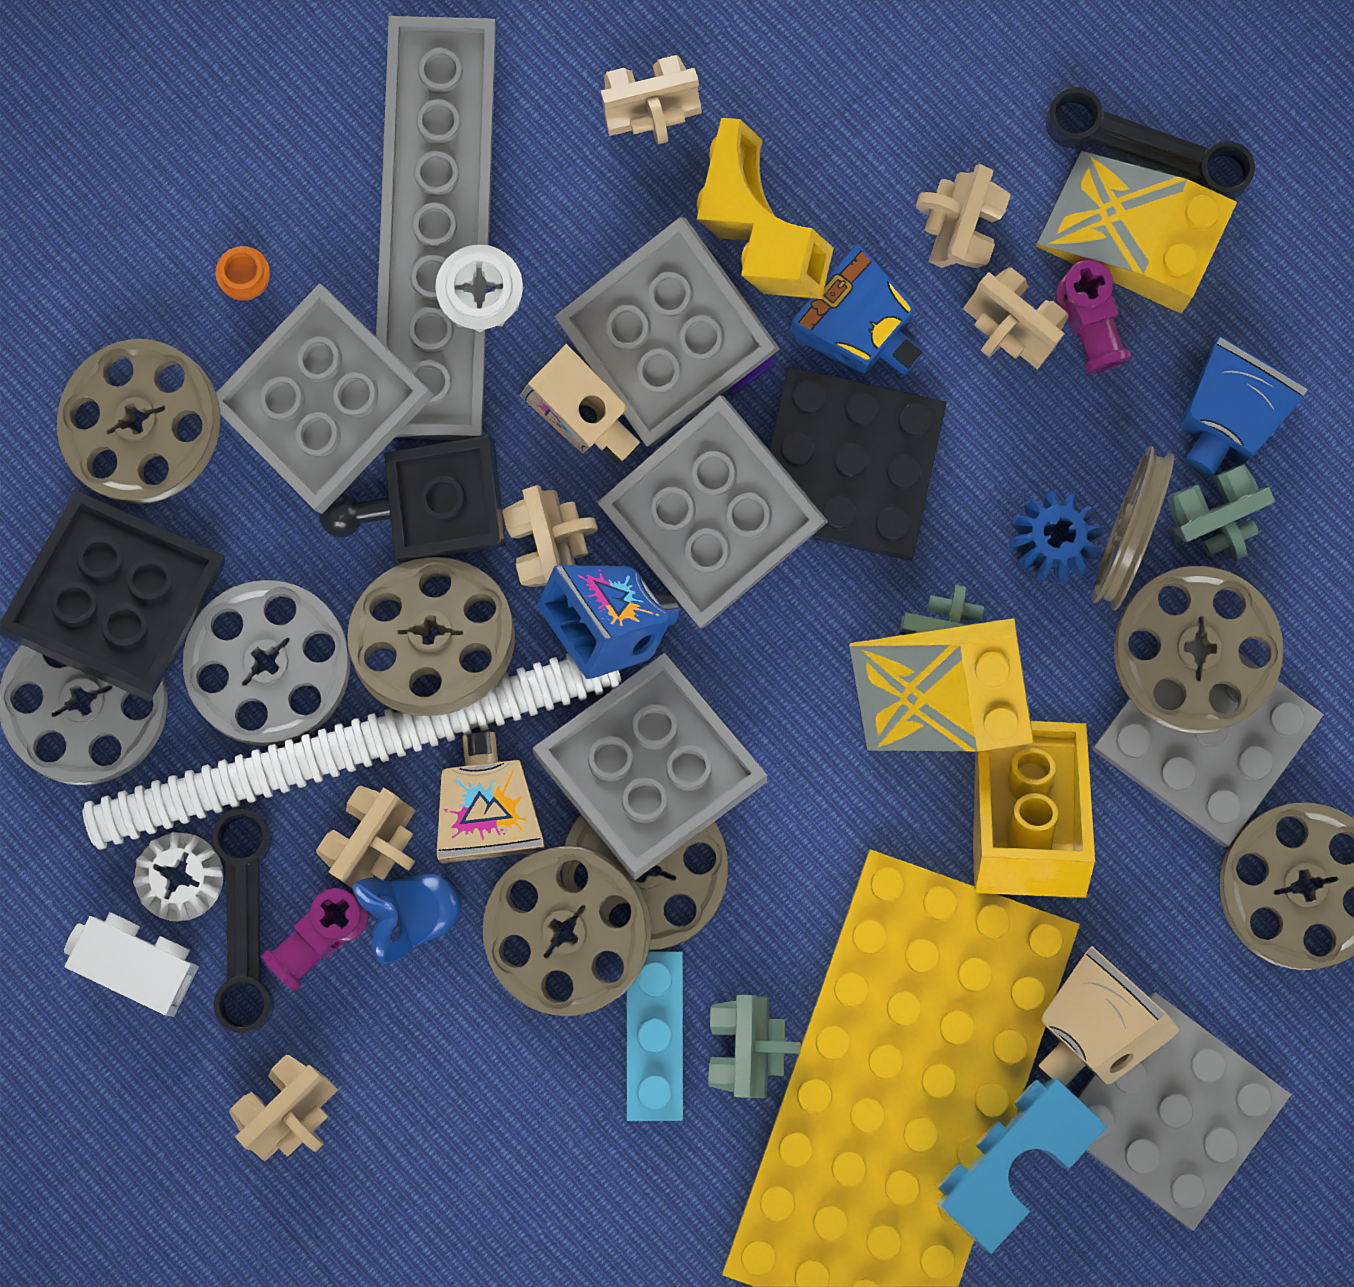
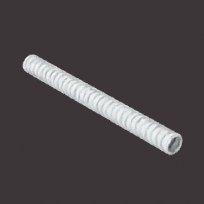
(330, 753)

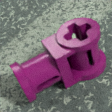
(1093, 316)
(316, 937)

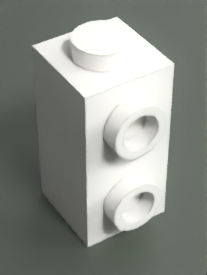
(129, 965)

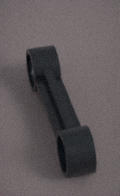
(1148, 143)
(242, 920)

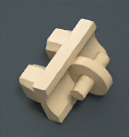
(650, 102)
(954, 215)
(1012, 321)
(556, 532)
(376, 841)
(289, 1116)

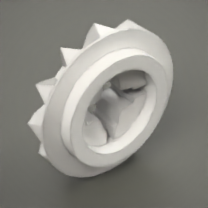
(460, 272)
(186, 901)

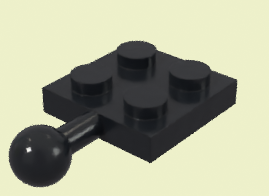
(438, 501)

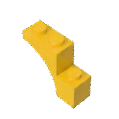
(733, 206)

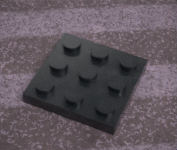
(859, 458)
(112, 595)

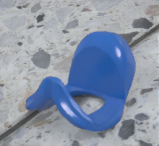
(423, 905)

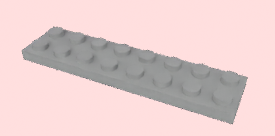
(433, 206)

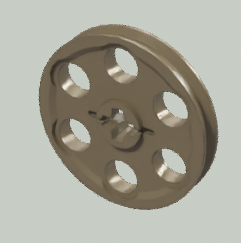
(117, 411)
(1133, 528)
(1221, 634)
(444, 657)
(1282, 868)
(703, 889)
(593, 931)

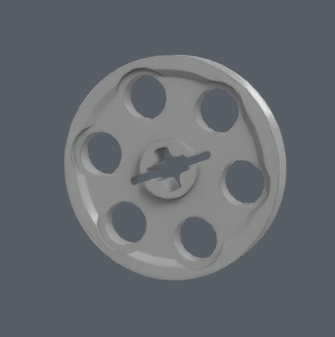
(260, 635)
(78, 730)

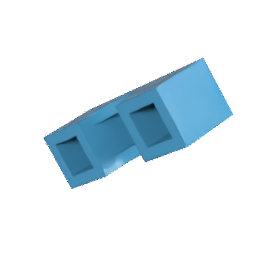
(981, 1194)

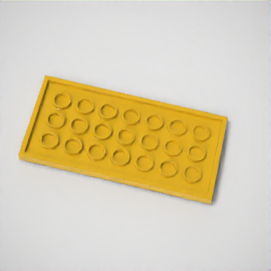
(897, 1081)

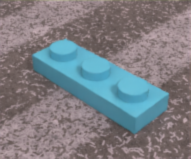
(656, 1040)

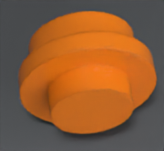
(242, 273)

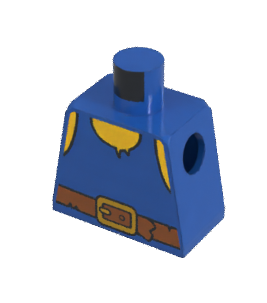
(859, 318)

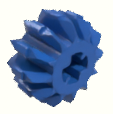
(1042, 521)

